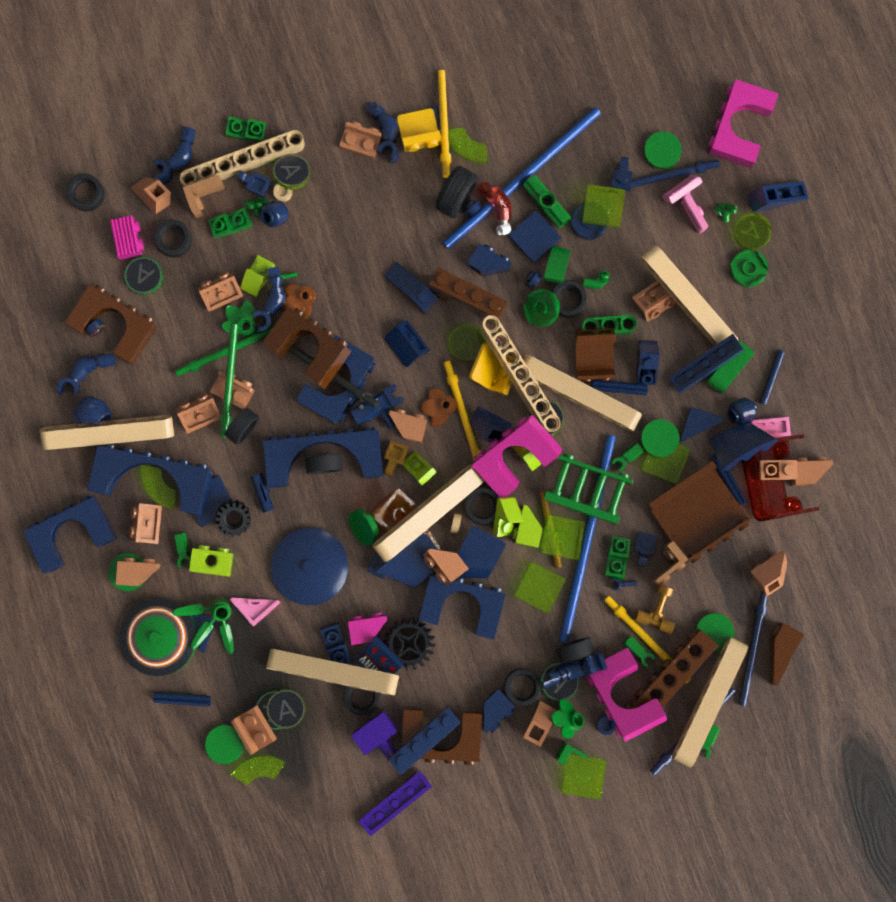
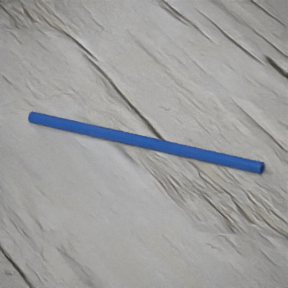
(523, 176)
(585, 548)

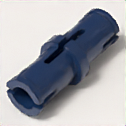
(263, 495)

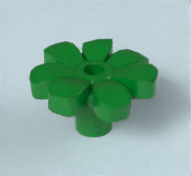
(256, 205)
(725, 210)

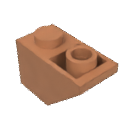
(152, 193)
(410, 427)
(778, 470)
(810, 471)
(445, 564)
(133, 572)
(770, 574)
(539, 724)

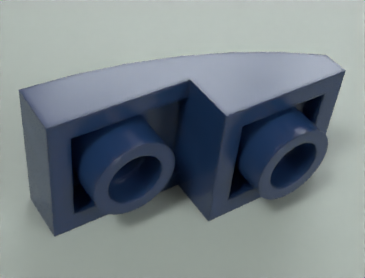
(335, 643)

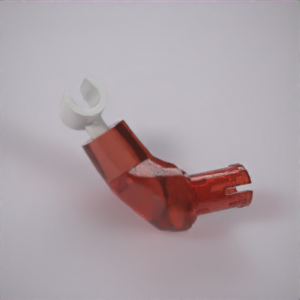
(502, 204)

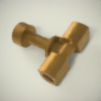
(655, 617)

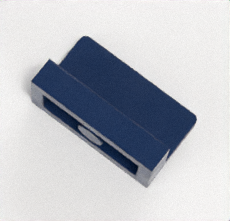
(406, 343)

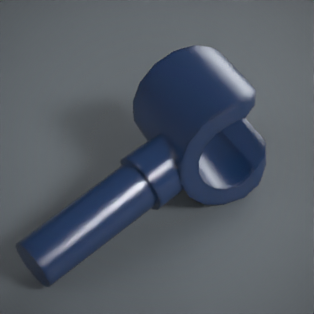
(624, 584)

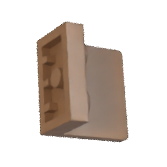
(195, 190)
(673, 553)

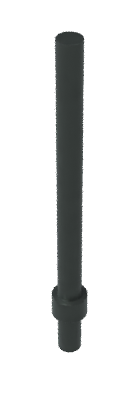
(360, 394)

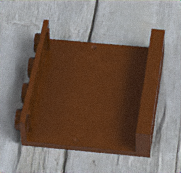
(699, 513)

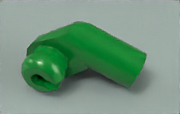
(599, 282)

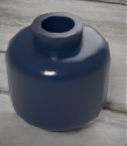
(274, 213)
(742, 411)

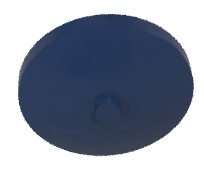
(309, 566)

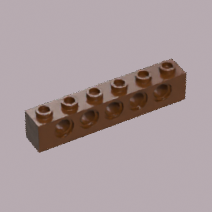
(680, 676)

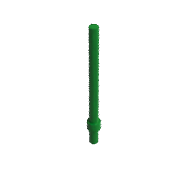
(194, 364)
(225, 417)

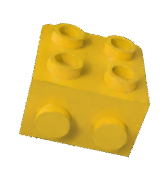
(419, 130)
(489, 372)

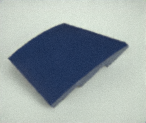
(740, 443)
(480, 553)
(409, 563)

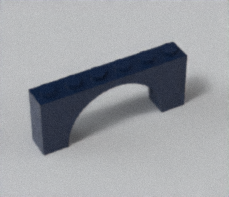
(282, 453)
(113, 464)

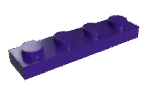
(395, 803)

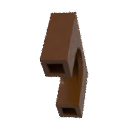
(447, 286)
(96, 302)
(331, 352)
(467, 747)

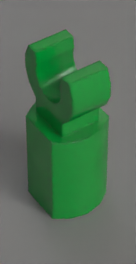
(629, 455)
(182, 548)
(637, 650)
(712, 735)

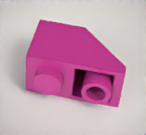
(365, 630)

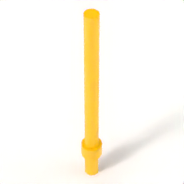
(445, 157)
(452, 380)
(620, 612)

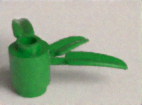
(219, 615)

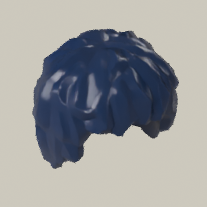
(91, 410)

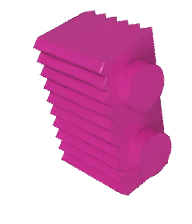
(126, 237)

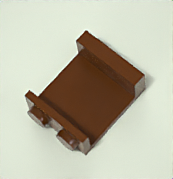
(594, 354)

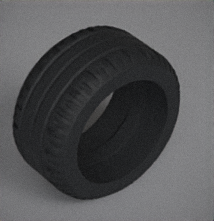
(456, 192)

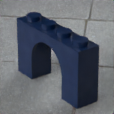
(334, 407)
(43, 535)
(490, 603)

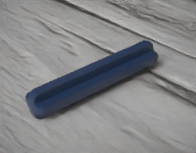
(620, 387)
(729, 481)
(182, 699)

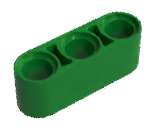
(616, 321)
(727, 373)

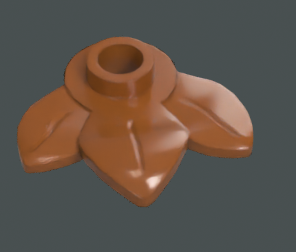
(296, 300)
(435, 407)

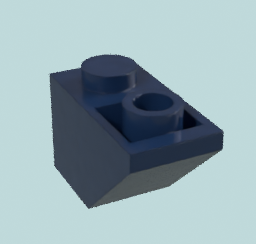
(486, 262)
(647, 362)
(488, 424)
(496, 708)

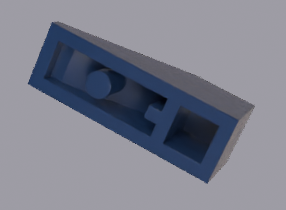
(777, 196)
(412, 288)

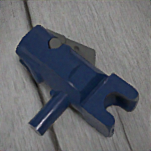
(364, 413)

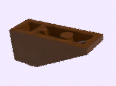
(782, 648)

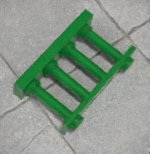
(591, 508)

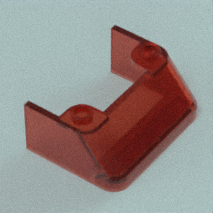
(770, 497)

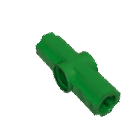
(539, 192)

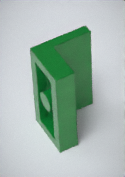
(565, 750)

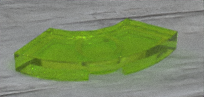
(467, 147)
(156, 488)
(258, 767)

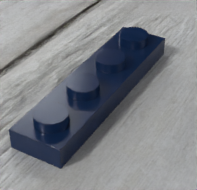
(706, 363)
(424, 741)

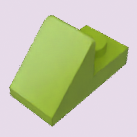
(256, 276)
(418, 468)
(506, 515)

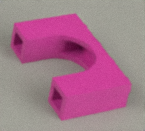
(740, 97)
(528, 434)
(628, 721)

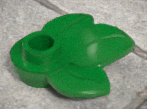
(241, 317)
(567, 719)

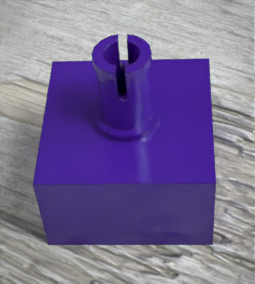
(376, 734)

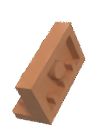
(360, 139)
(220, 291)
(653, 301)
(241, 390)
(198, 412)
(145, 523)
(253, 730)

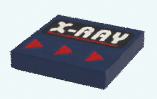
(378, 657)

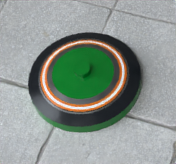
(156, 639)

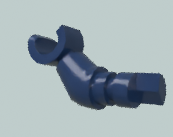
(389, 130)
(179, 158)
(275, 299)
(84, 366)
(574, 669)

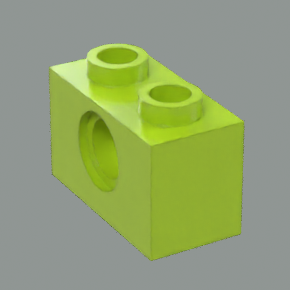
(223, 561)

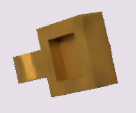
(395, 455)

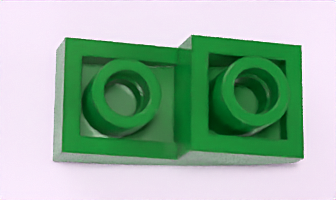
(245, 129)
(231, 223)
(557, 264)
(617, 558)

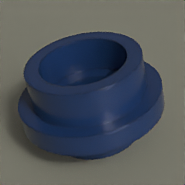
(472, 207)
(533, 278)

